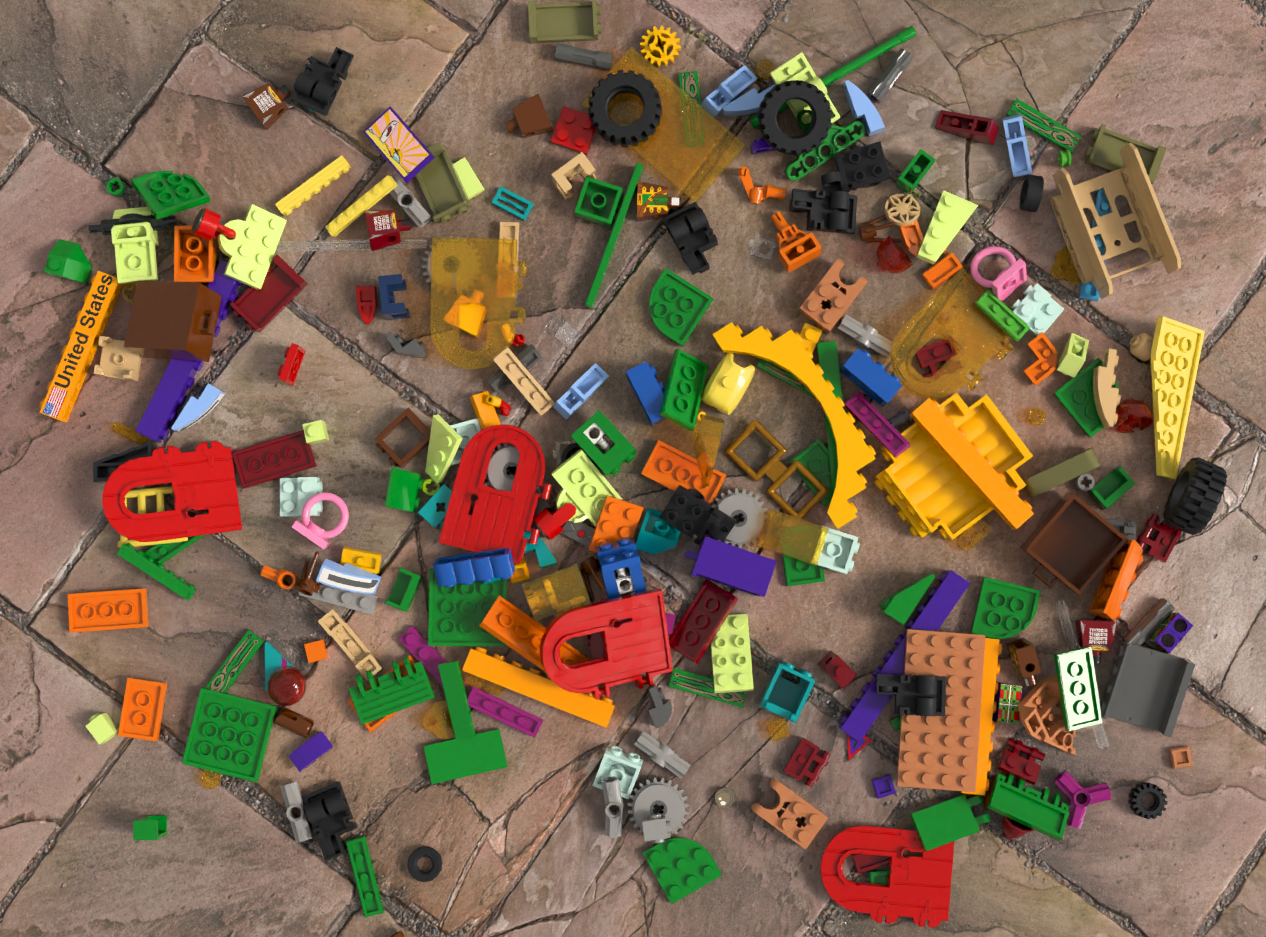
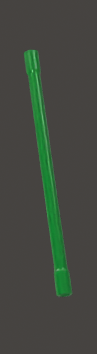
(900, 38)

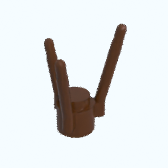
(868, 230)
(591, 567)
(307, 583)

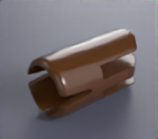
(294, 722)

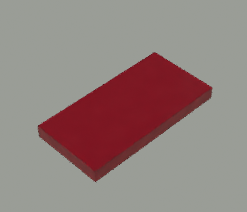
(273, 459)
(702, 621)

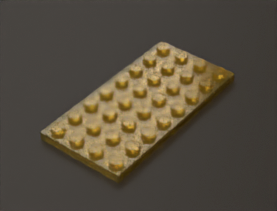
(687, 144)

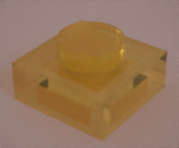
(778, 729)

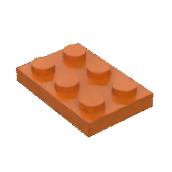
(616, 521)
(142, 709)

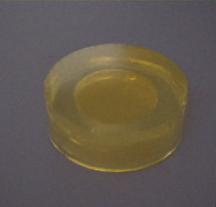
(763, 69)
(210, 779)

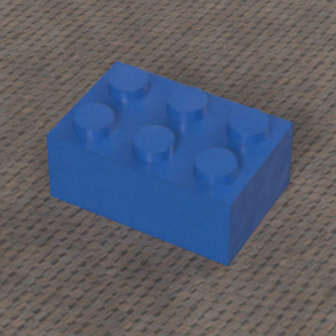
(871, 377)
(647, 391)

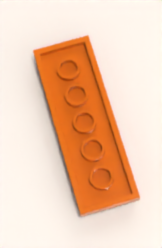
(523, 633)

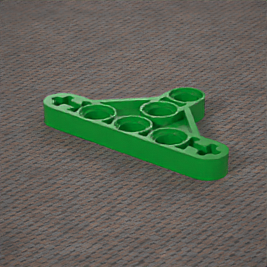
(830, 141)

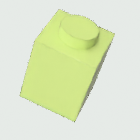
(315, 432)
(102, 727)

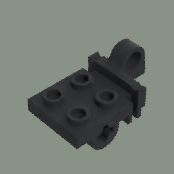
(321, 82)
(858, 169)
(826, 210)
(691, 236)
(694, 515)
(915, 694)
(329, 815)

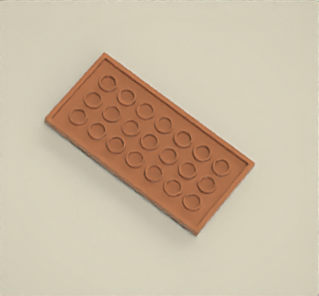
(943, 749)

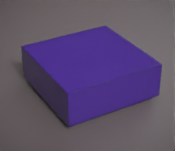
(883, 786)

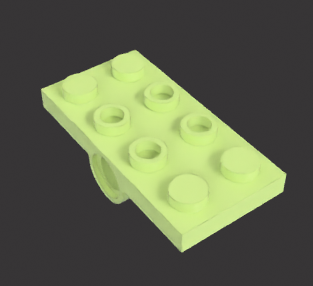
(799, 69)
(732, 656)

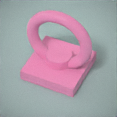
(1008, 279)
(315, 532)

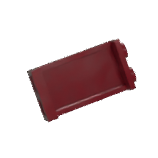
(278, 290)

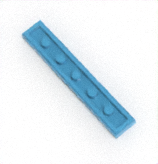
(1088, 291)

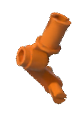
(757, 194)

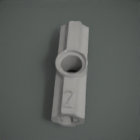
(414, 209)
(865, 336)
(662, 754)
(293, 798)

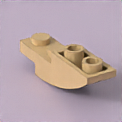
(1104, 396)

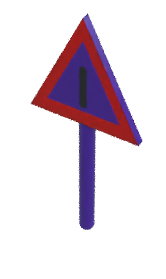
(854, 746)

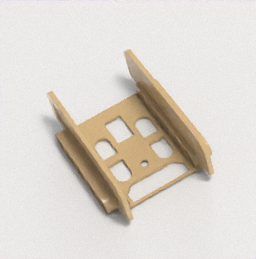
(1136, 187)

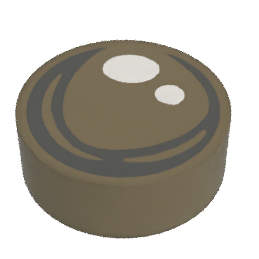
(724, 797)

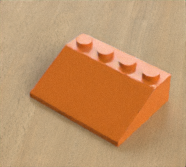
(1115, 581)

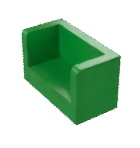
(1111, 488)
(404, 589)
(150, 827)

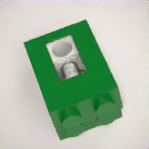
(615, 456)

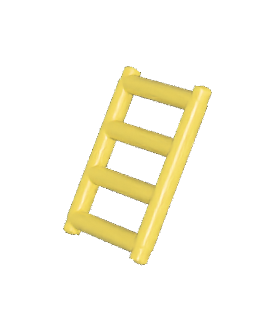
(140, 494)

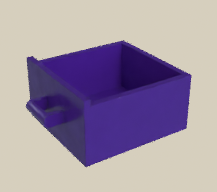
(732, 566)

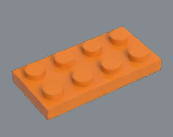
(676, 468)
(108, 610)

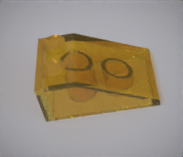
(707, 440)
(793, 537)

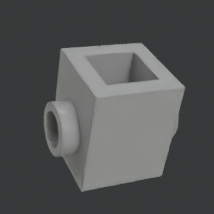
(656, 828)

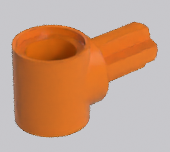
(279, 576)

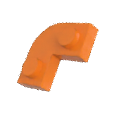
(912, 238)
(1046, 359)

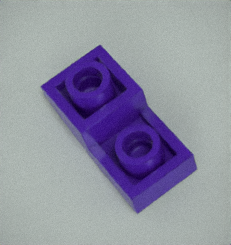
(310, 751)

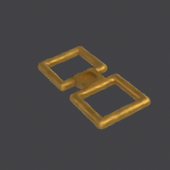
(776, 470)

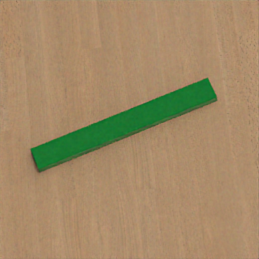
(612, 241)
(829, 364)

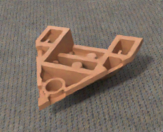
(1043, 715)

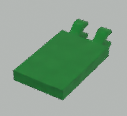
(947, 821)

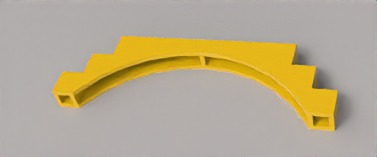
(791, 356)

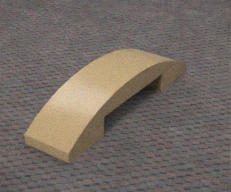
(350, 643)

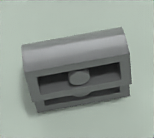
(662, 710)

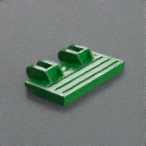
(392, 693)
(1029, 806)

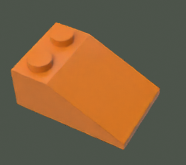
(193, 256)

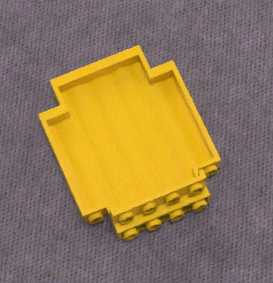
(930, 487)

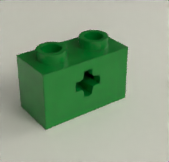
(915, 171)

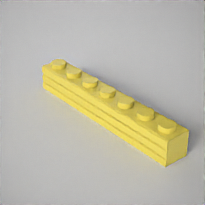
(313, 186)
(361, 205)

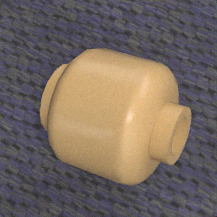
(1141, 346)

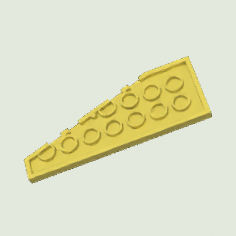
(1173, 371)

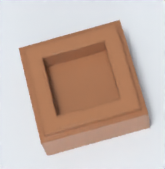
(1180, 757)

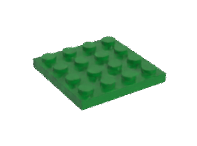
(460, 610)
(229, 734)

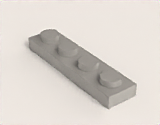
(352, 600)

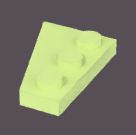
(442, 448)

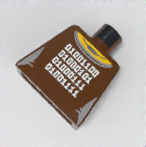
(267, 103)

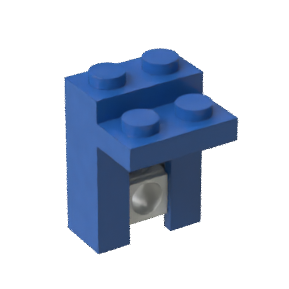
(617, 557)

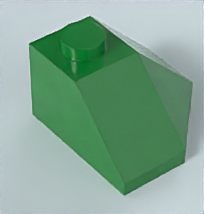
(68, 262)

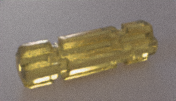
(129, 433)
(484, 684)

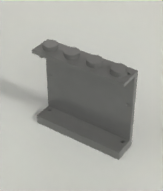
(1146, 687)

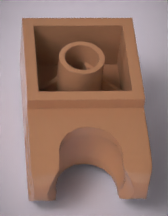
(835, 294)
(786, 811)

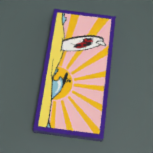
(398, 144)

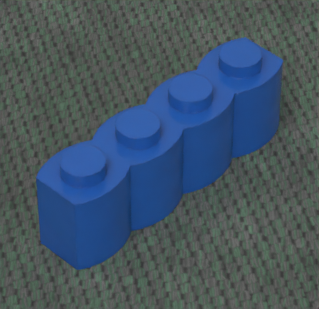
(477, 566)

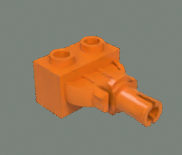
(794, 245)

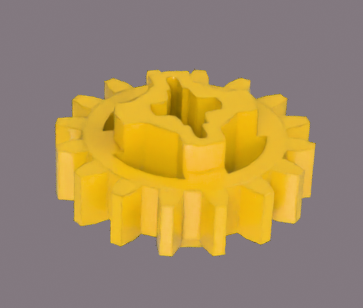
(667, 44)

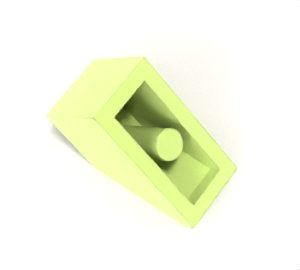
(1073, 355)

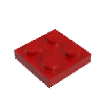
(573, 131)
(294, 356)

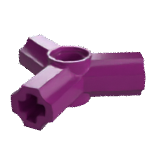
(1071, 789)

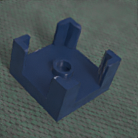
(387, 285)

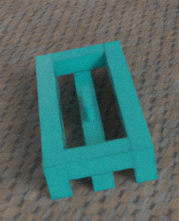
(526, 211)

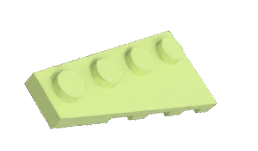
(946, 222)

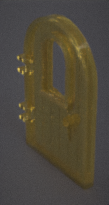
(482, 279)
(966, 330)

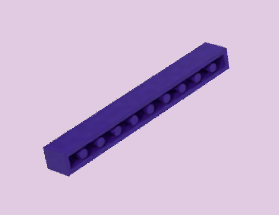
(181, 373)
(929, 618)

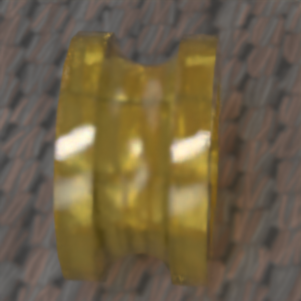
(1042, 416)

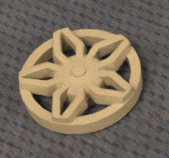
(902, 209)

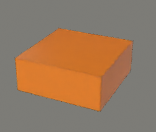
(316, 651)

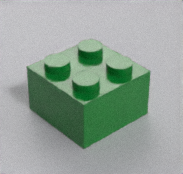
(598, 202)

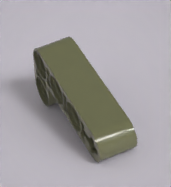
(1061, 472)

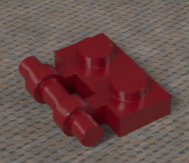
(933, 354)
(1164, 540)
(801, 760)
(1018, 766)

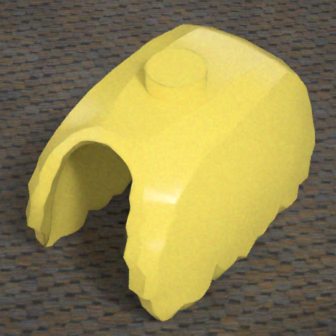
(727, 385)

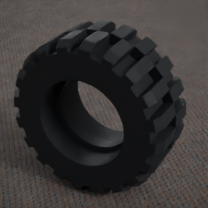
(616, 85)
(768, 117)
(1195, 496)

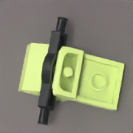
(135, 238)

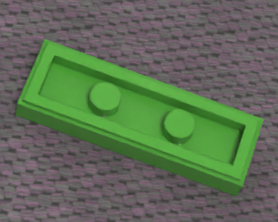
(1002, 315)

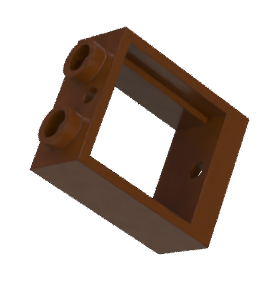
(382, 446)

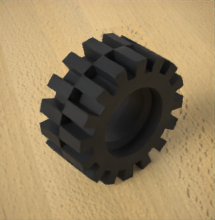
(1137, 794)

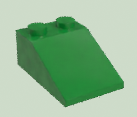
(404, 490)
(903, 602)

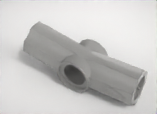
(613, 817)

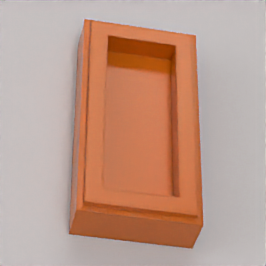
(941, 270)

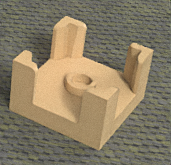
(569, 171)
(117, 360)

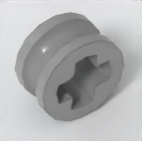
(1082, 487)

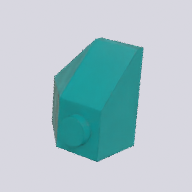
(656, 534)

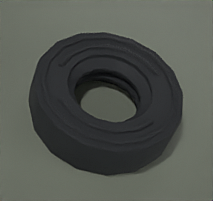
(420, 875)

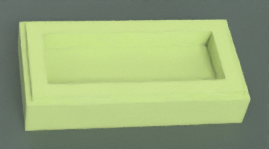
(468, 178)

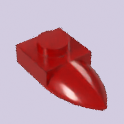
(366, 302)

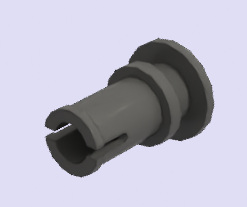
(901, 418)

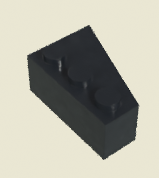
(105, 467)

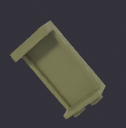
(563, 22)
(1106, 155)
(442, 186)

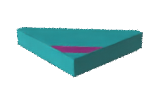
(273, 661)

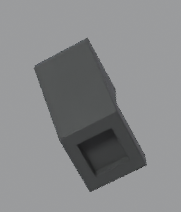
(412, 349)

